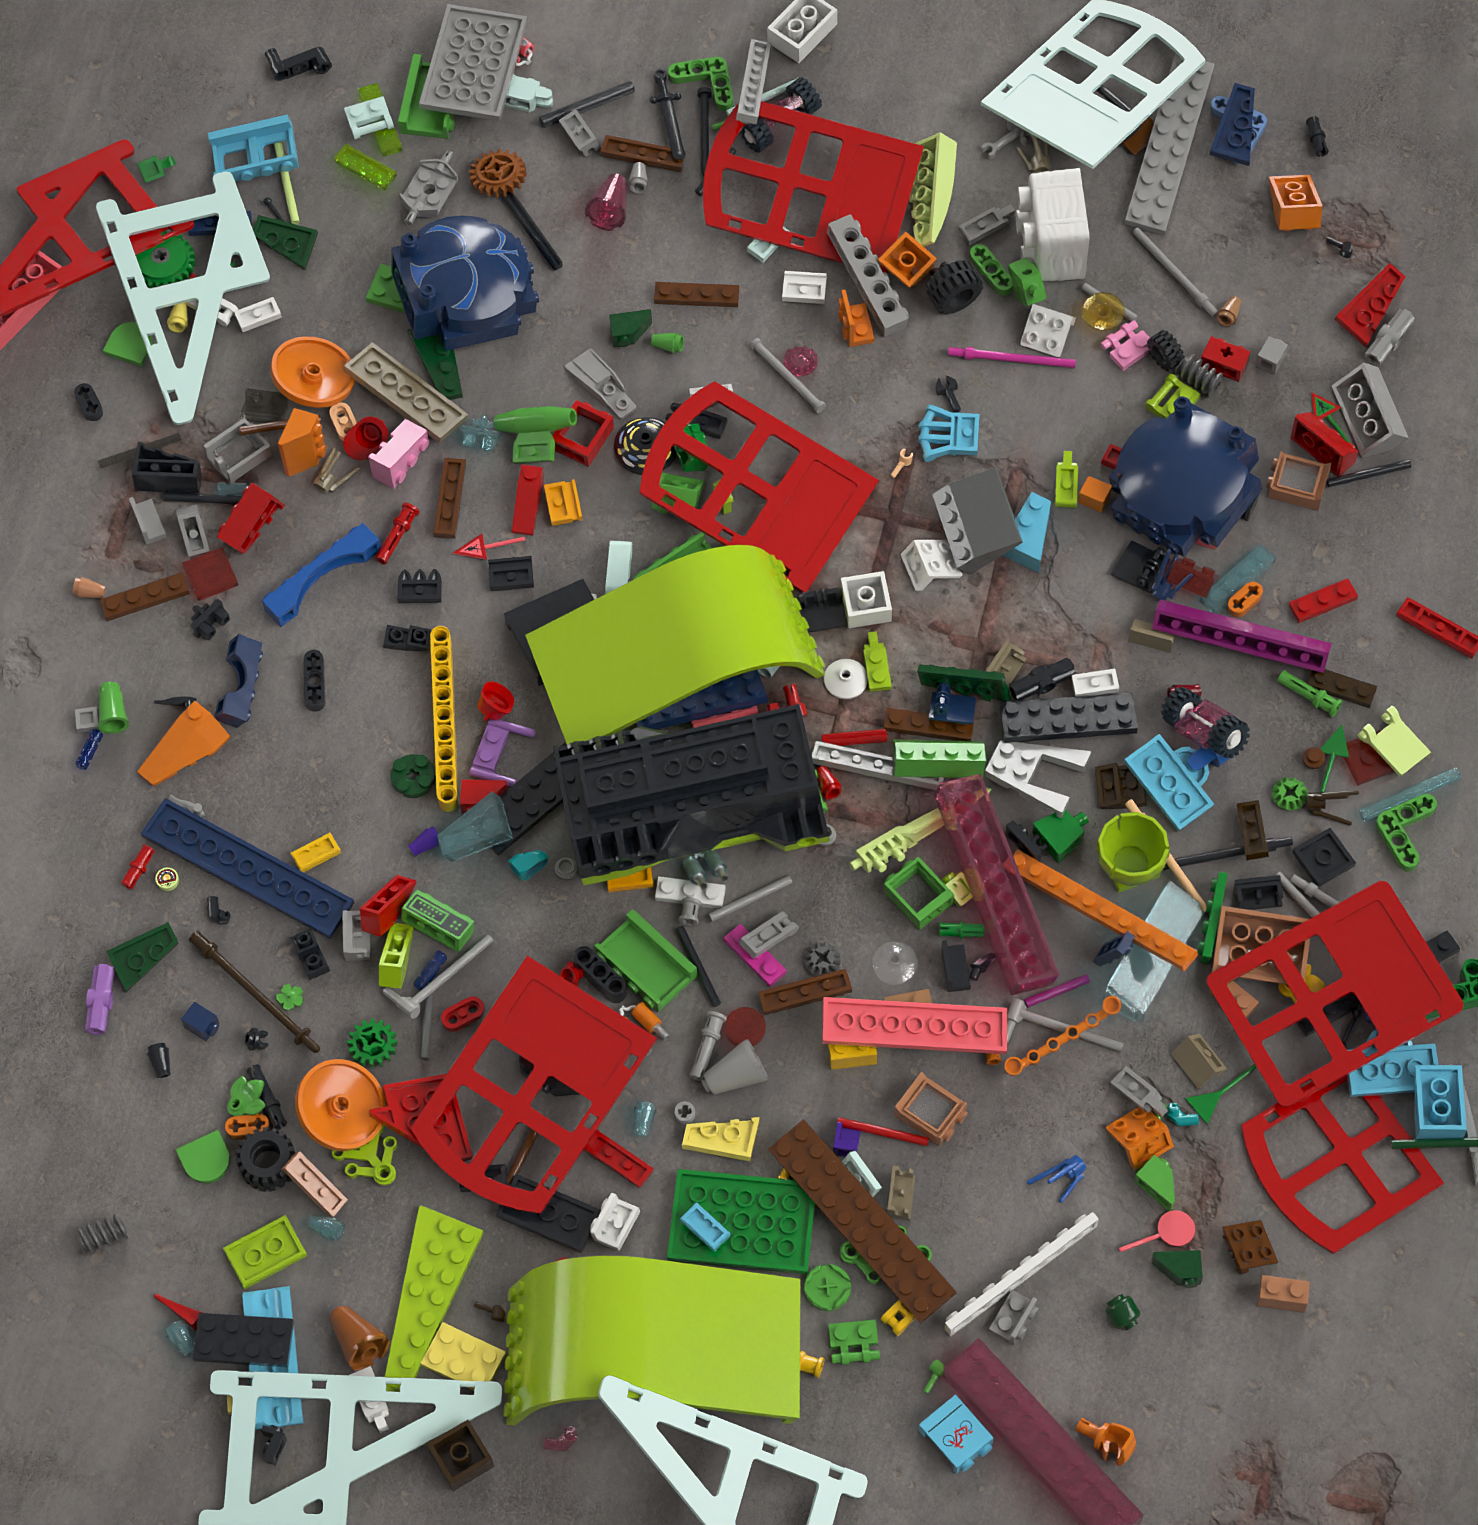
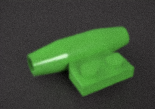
(534, 431)

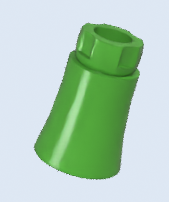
(111, 709)

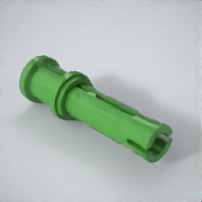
(1318, 697)

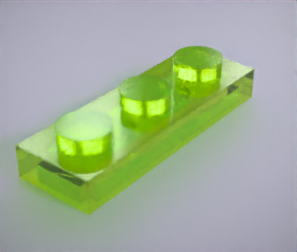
(365, 167)

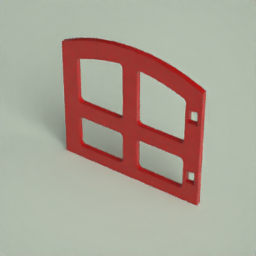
(1346, 1152)

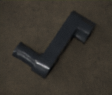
(311, 59)

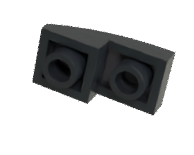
(407, 639)
(310, 954)

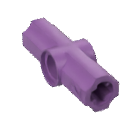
(99, 999)

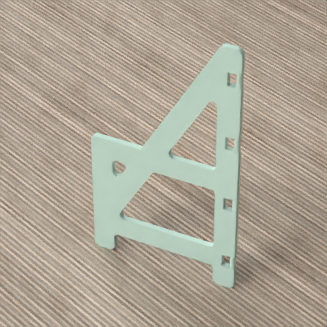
(232, 237)
(743, 1446)
(342, 1461)

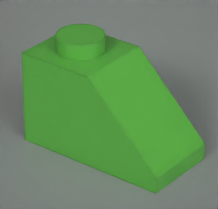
(1157, 1181)

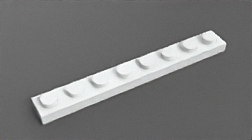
(1027, 1268)

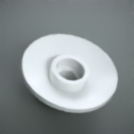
(845, 687)

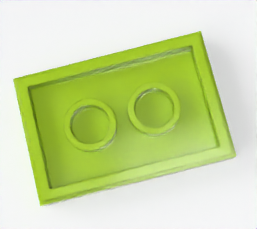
(265, 1252)

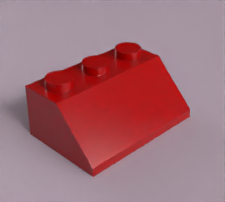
(1323, 443)

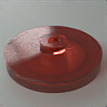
(745, 1024)

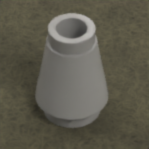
(638, 178)

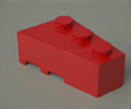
(248, 518)

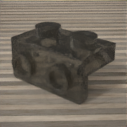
(264, 406)

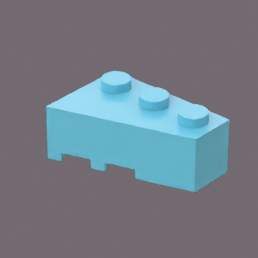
(1032, 525)

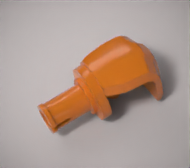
(1110, 1438)

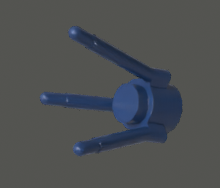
(1161, 587)

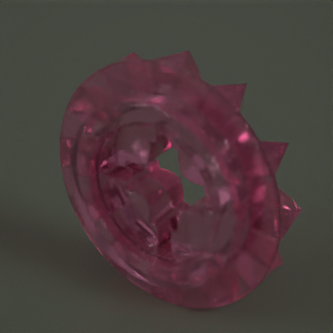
(808, 364)

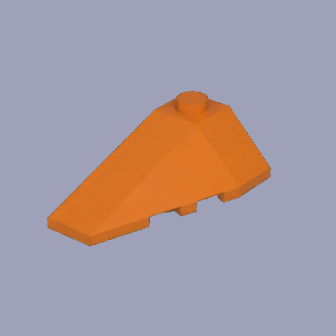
(188, 740)

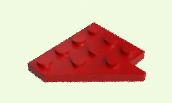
(405, 1103)

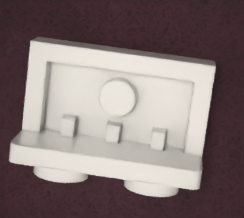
(614, 1222)

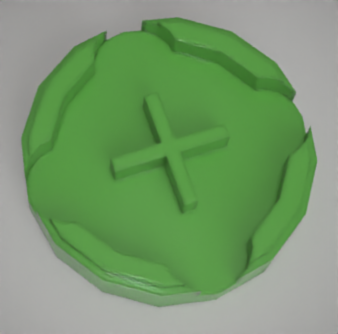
(827, 1287)

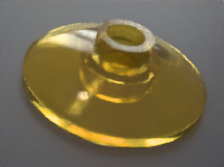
(1103, 303)

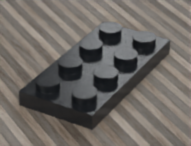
(562, 1220)
(243, 1340)

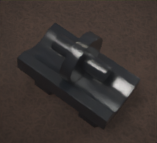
(206, 617)

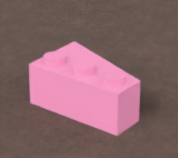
(399, 454)

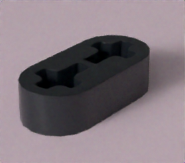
(92, 400)

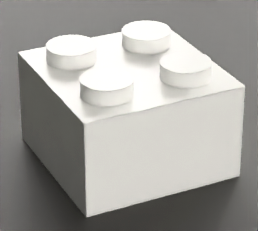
(866, 599)

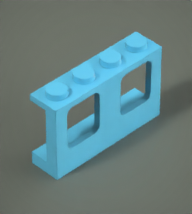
(252, 139)

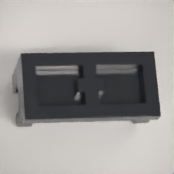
(1258, 892)

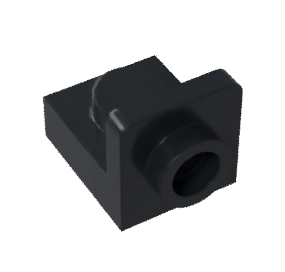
(274, 1447)

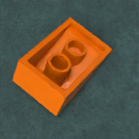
(1295, 202)

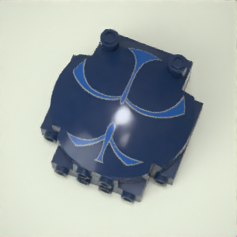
(463, 281)

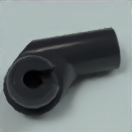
(215, 913)

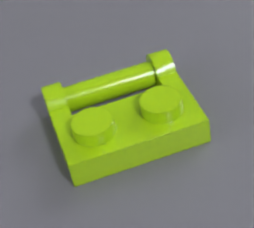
(1182, 390)

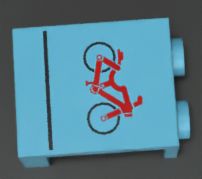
(957, 1434)

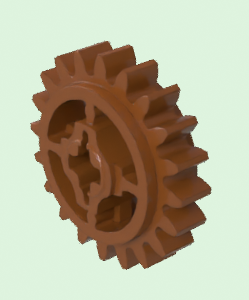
(497, 173)

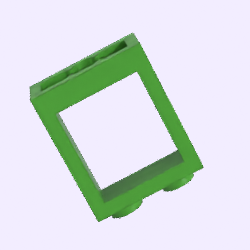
(930, 911)

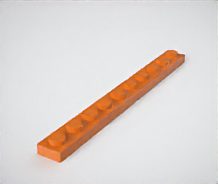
(1104, 911)

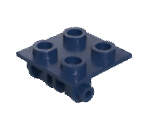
(951, 707)

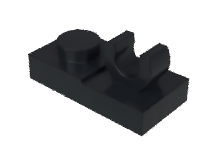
(1019, 837)

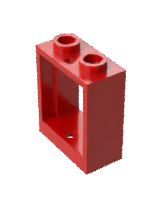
(576, 451)

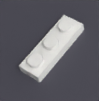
(675, 890)

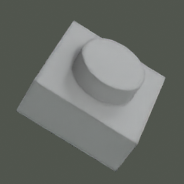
(87, 719)

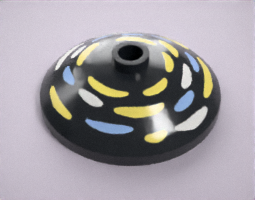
(633, 450)

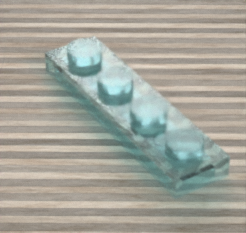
(1244, 572)

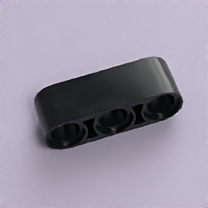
(602, 984)

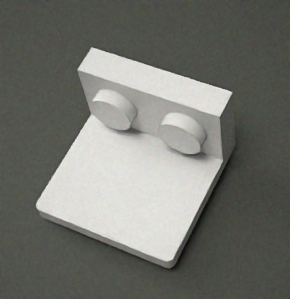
(1046, 330)
(928, 561)

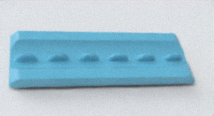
(274, 1410)

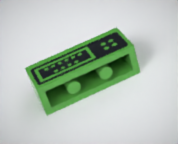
(437, 920)

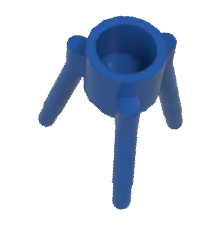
(1070, 1168)

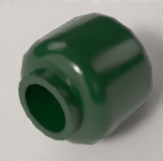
(1122, 1312)

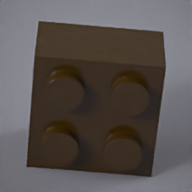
(460, 1455)

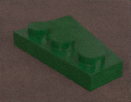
(139, 955)

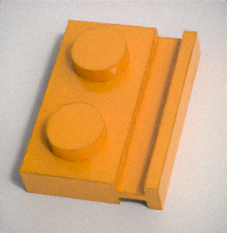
(563, 502)

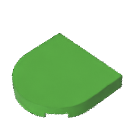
(127, 344)
(205, 1158)

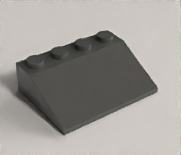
(977, 520)

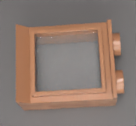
(1298, 481)
(931, 1110)

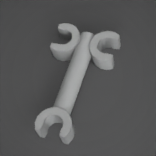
(1015, 132)

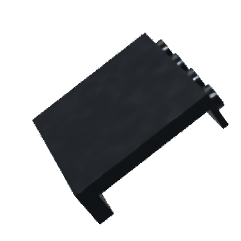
(543, 611)

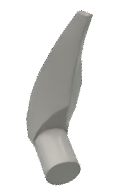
(194, 808)

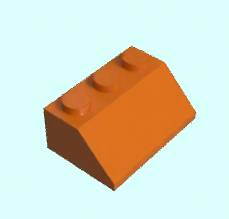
(301, 442)

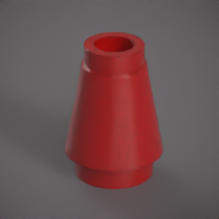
(828, 784)

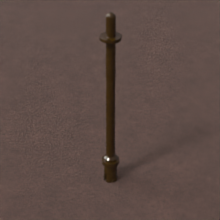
(210, 950)

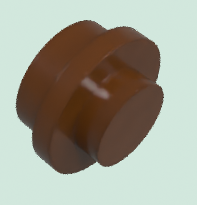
(1313, 757)

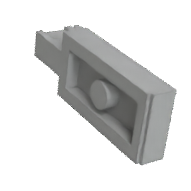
(986, 223)
(1139, 1091)

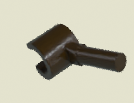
(497, 1311)

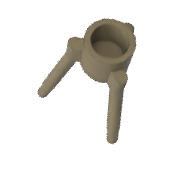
(1039, 162)
(325, 480)

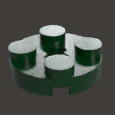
(412, 763)

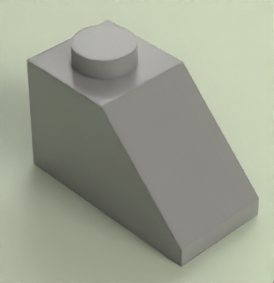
(192, 530)

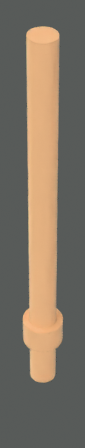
(1174, 867)

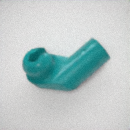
(1179, 1118)

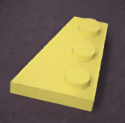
(727, 1139)

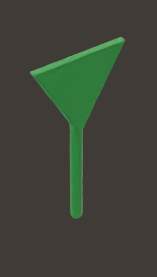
(1206, 1103)

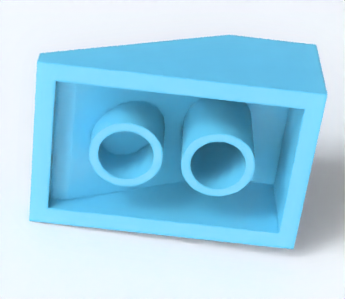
(1439, 1102)

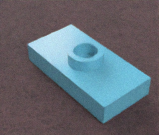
(705, 1227)

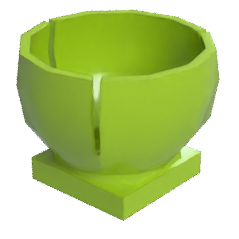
(1133, 850)

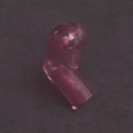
(562, 1443)

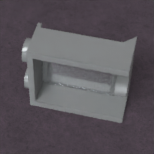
(237, 454)

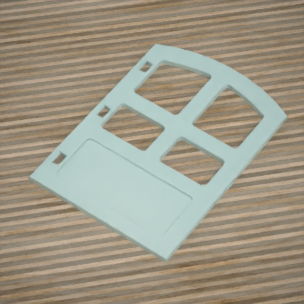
(1070, 113)

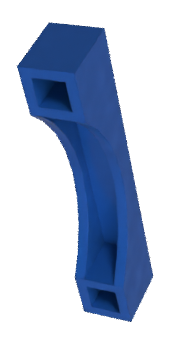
(355, 547)

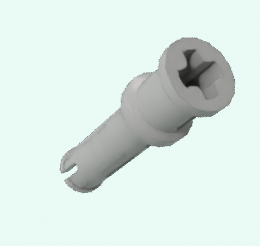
(710, 1036)

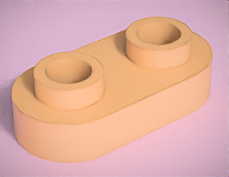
(344, 423)

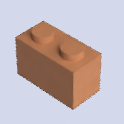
(1283, 1293)

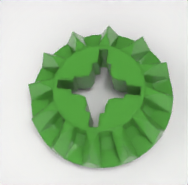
(1289, 802)

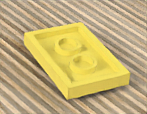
(462, 1356)

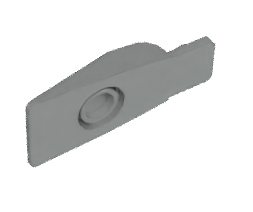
(601, 382)

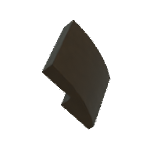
(1117, 786)

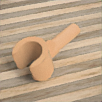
(903, 461)

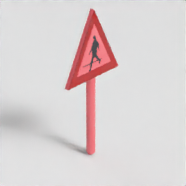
(476, 547)

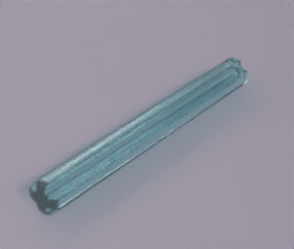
(1423, 788)

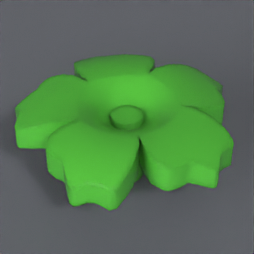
(290, 997)

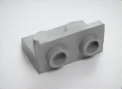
(1013, 1317)

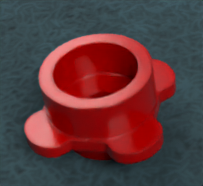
(567, 971)

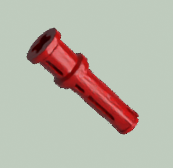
(400, 525)

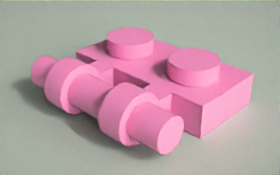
(1129, 351)

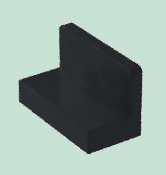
(955, 967)

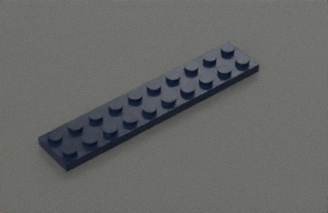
(247, 868)

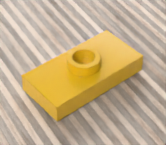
(315, 852)

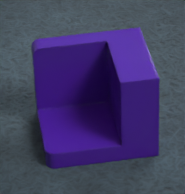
(845, 1141)

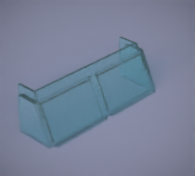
(1142, 972)

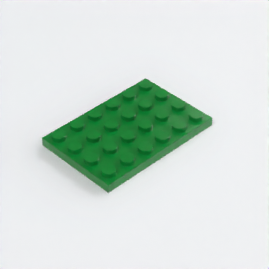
(764, 1215)

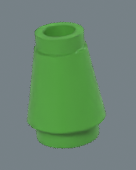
(668, 341)

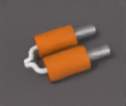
(646, 1019)

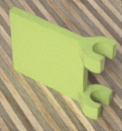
(1395, 743)

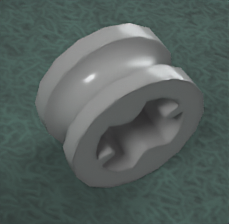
(679, 1108)

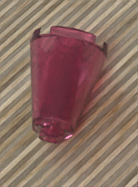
(608, 204)

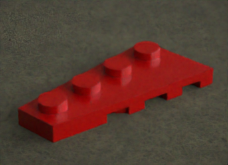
(1369, 306)

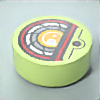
(167, 879)

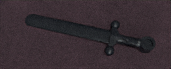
(665, 99)

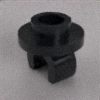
(252, 1039)

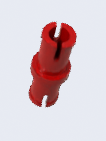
(137, 867)

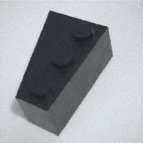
(165, 472)

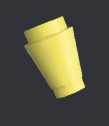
(178, 318)

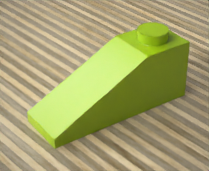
(395, 956)

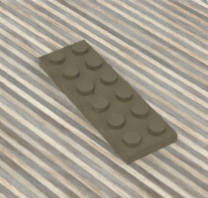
(405, 392)

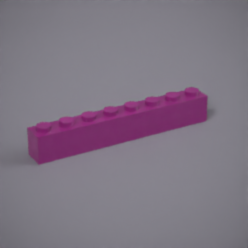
(1241, 636)

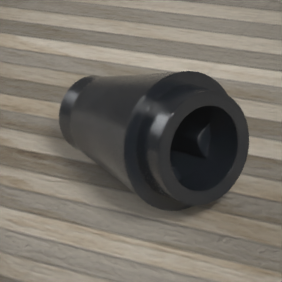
(159, 1059)

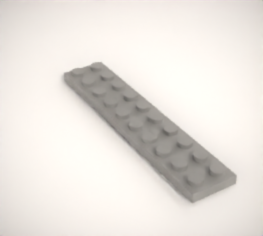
(1168, 152)

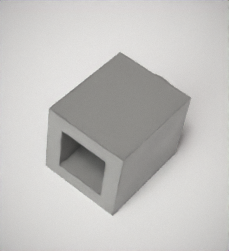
(1271, 355)

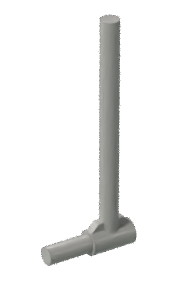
(411, 1005)
(1018, 1012)

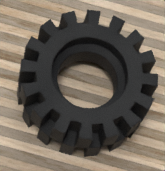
(1165, 350)

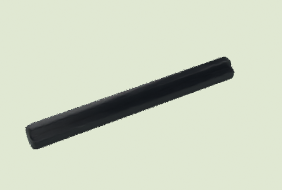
(588, 103)
(533, 231)

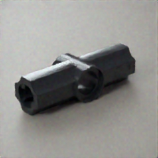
(1042, 679)

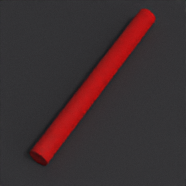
(885, 1132)

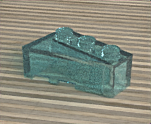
(476, 829)

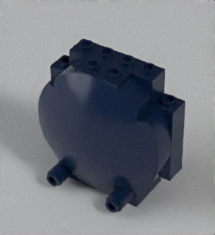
(1185, 478)

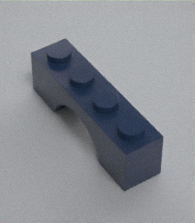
(244, 657)

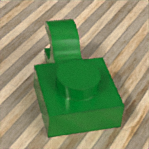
(153, 167)

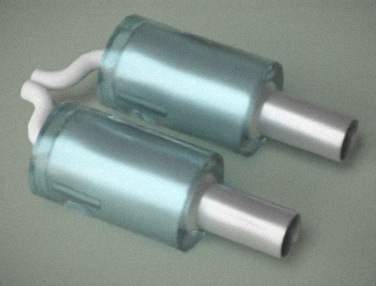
(697, 874)

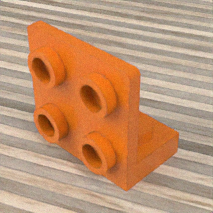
(855, 321)
(1141, 1136)

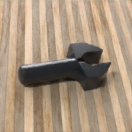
(949, 393)

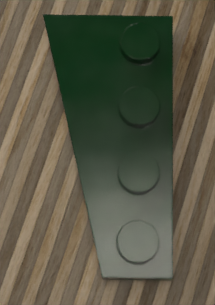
(439, 364)
(965, 681)

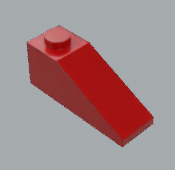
(527, 499)
(385, 906)

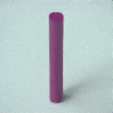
(1058, 990)

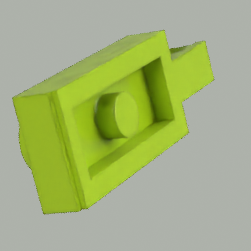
(1066, 482)
(876, 664)

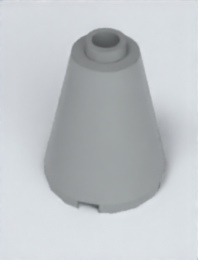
(735, 1070)

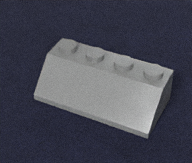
(1369, 410)

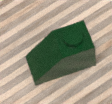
(629, 326)
(1180, 1266)

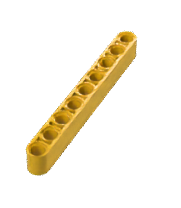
(444, 727)

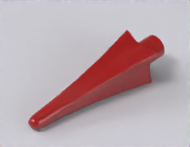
(189, 1315)

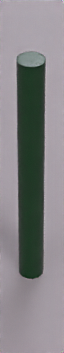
(1434, 1143)

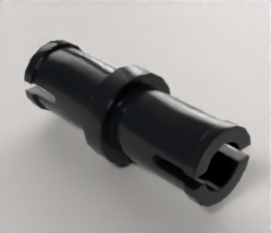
(1317, 136)

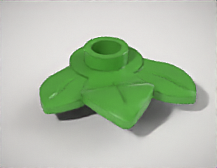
(247, 1095)

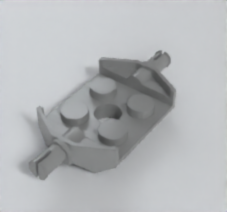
(434, 175)

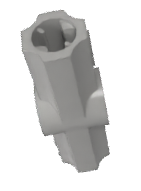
(1389, 337)

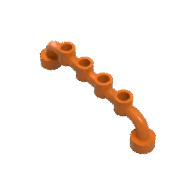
(1014, 1065)

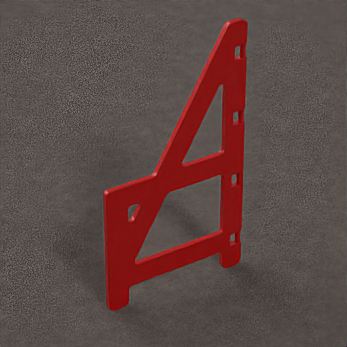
(73, 182)

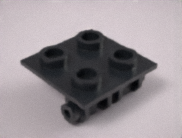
(1139, 566)
(823, 609)

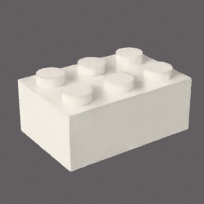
(801, 27)

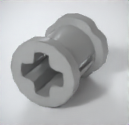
(689, 911)

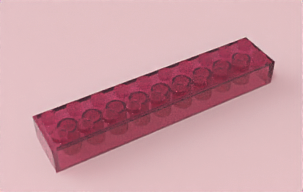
(996, 884)
(1038, 1439)

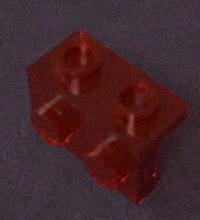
(1202, 578)

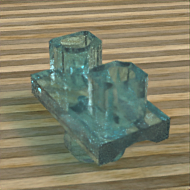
(471, 433)

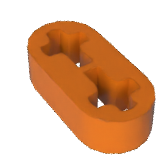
(1242, 596)
(244, 1122)

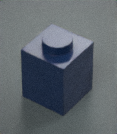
(200, 1021)

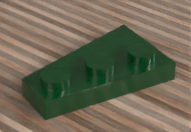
(287, 239)

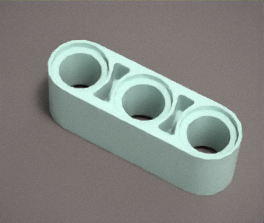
(618, 565)

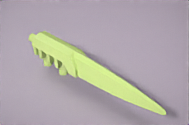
(896, 842)

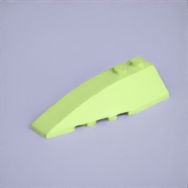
(933, 187)

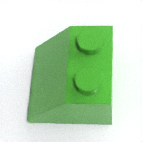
(683, 487)

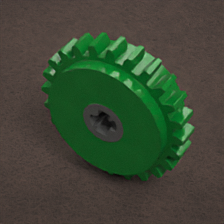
(167, 262)

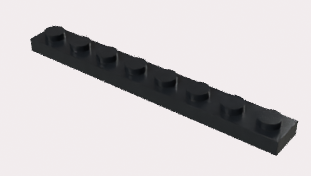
(1441, 946)

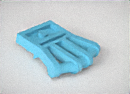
(963, 434)

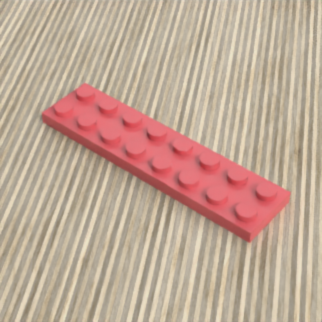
(914, 1025)

